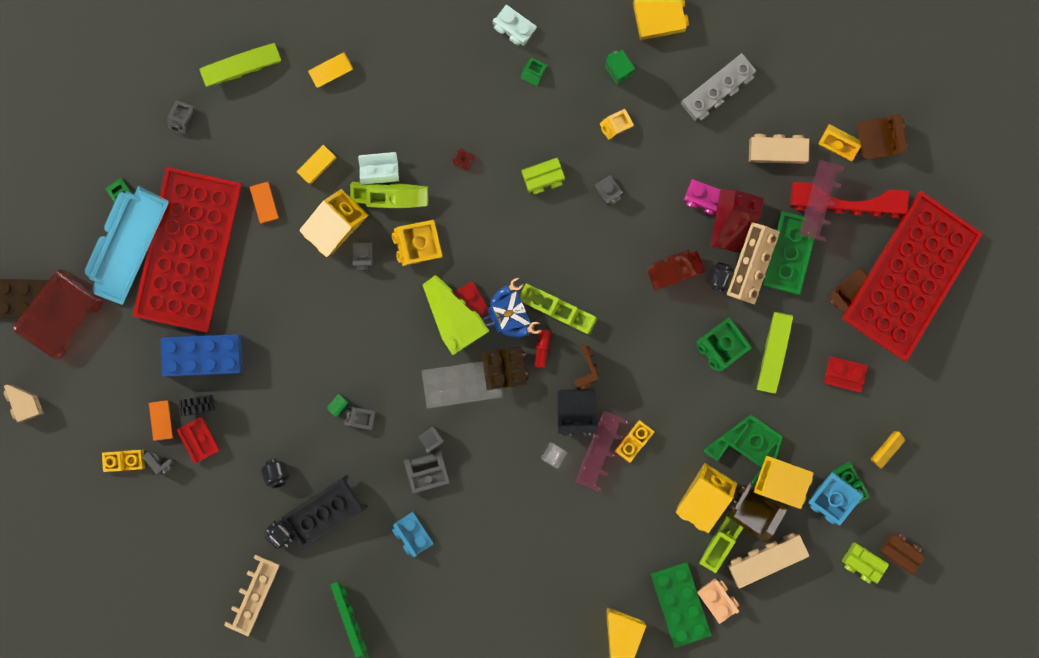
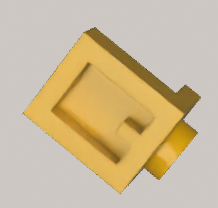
(616, 124)

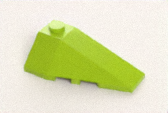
(454, 320)

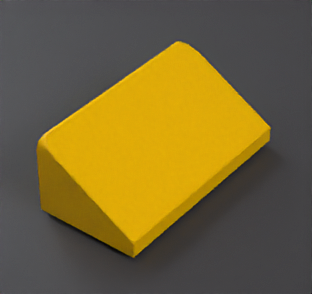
(840, 142)
(316, 164)
(888, 449)

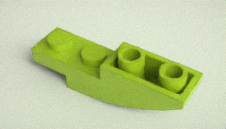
(390, 195)

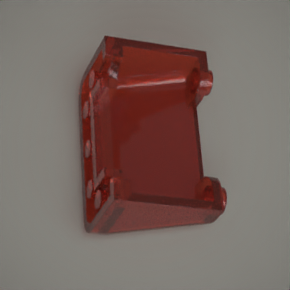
(57, 313)

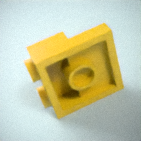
(417, 243)

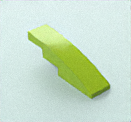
(240, 64)
(558, 309)
(774, 352)

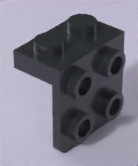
(577, 412)

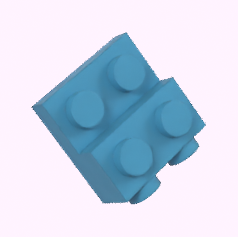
(834, 499)

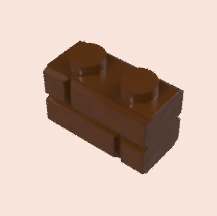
(902, 553)

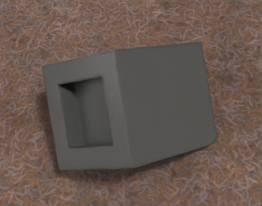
(431, 439)

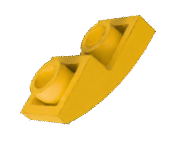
(330, 70)
(634, 441)
(123, 460)

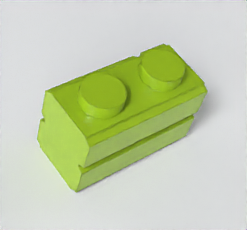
(543, 175)
(865, 563)

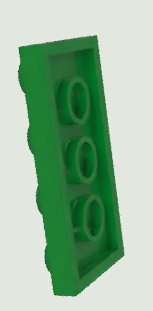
(789, 256)
(680, 604)

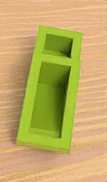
(721, 544)

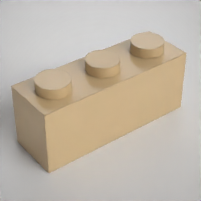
(779, 149)

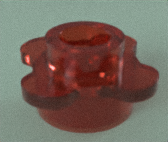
(463, 154)

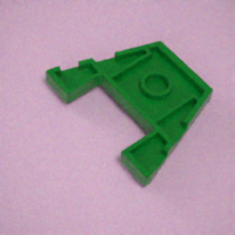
(750, 439)

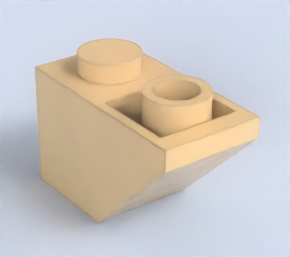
(23, 403)

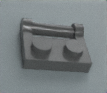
(427, 478)

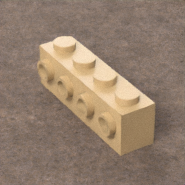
(753, 263)
(768, 560)

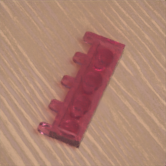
(819, 200)
(599, 450)

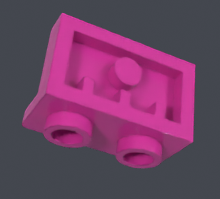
(702, 196)

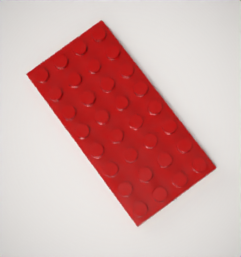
(188, 250)
(912, 276)

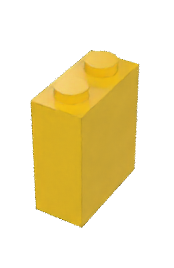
(660, 17)
(783, 482)

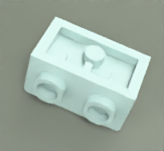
(514, 26)
(378, 168)

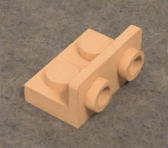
(718, 601)

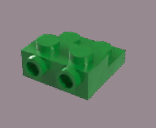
(723, 345)

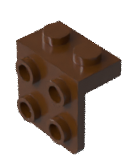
(882, 137)
(844, 293)
(585, 382)

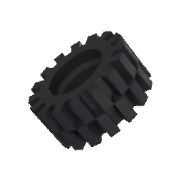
(196, 405)

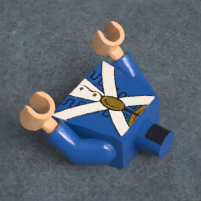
(509, 314)

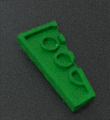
(352, 627)

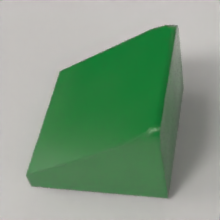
(533, 71)
(338, 405)

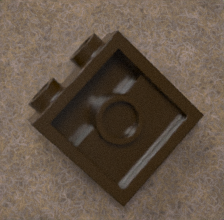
(504, 368)

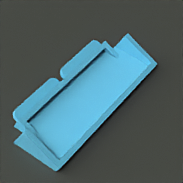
(121, 252)

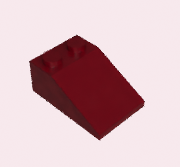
(734, 218)

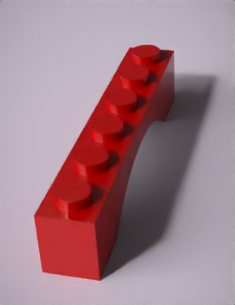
(891, 202)

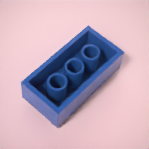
(201, 355)

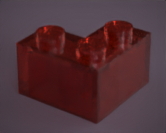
(675, 269)

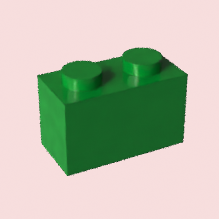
(619, 66)

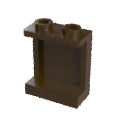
(756, 512)

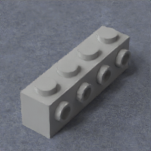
(718, 87)

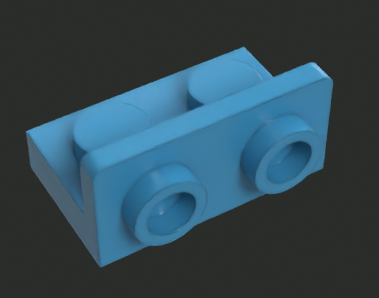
(412, 534)

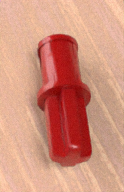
(542, 348)

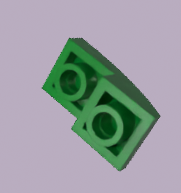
(848, 474)

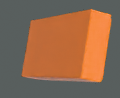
(264, 202)
(161, 420)

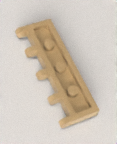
(254, 596)

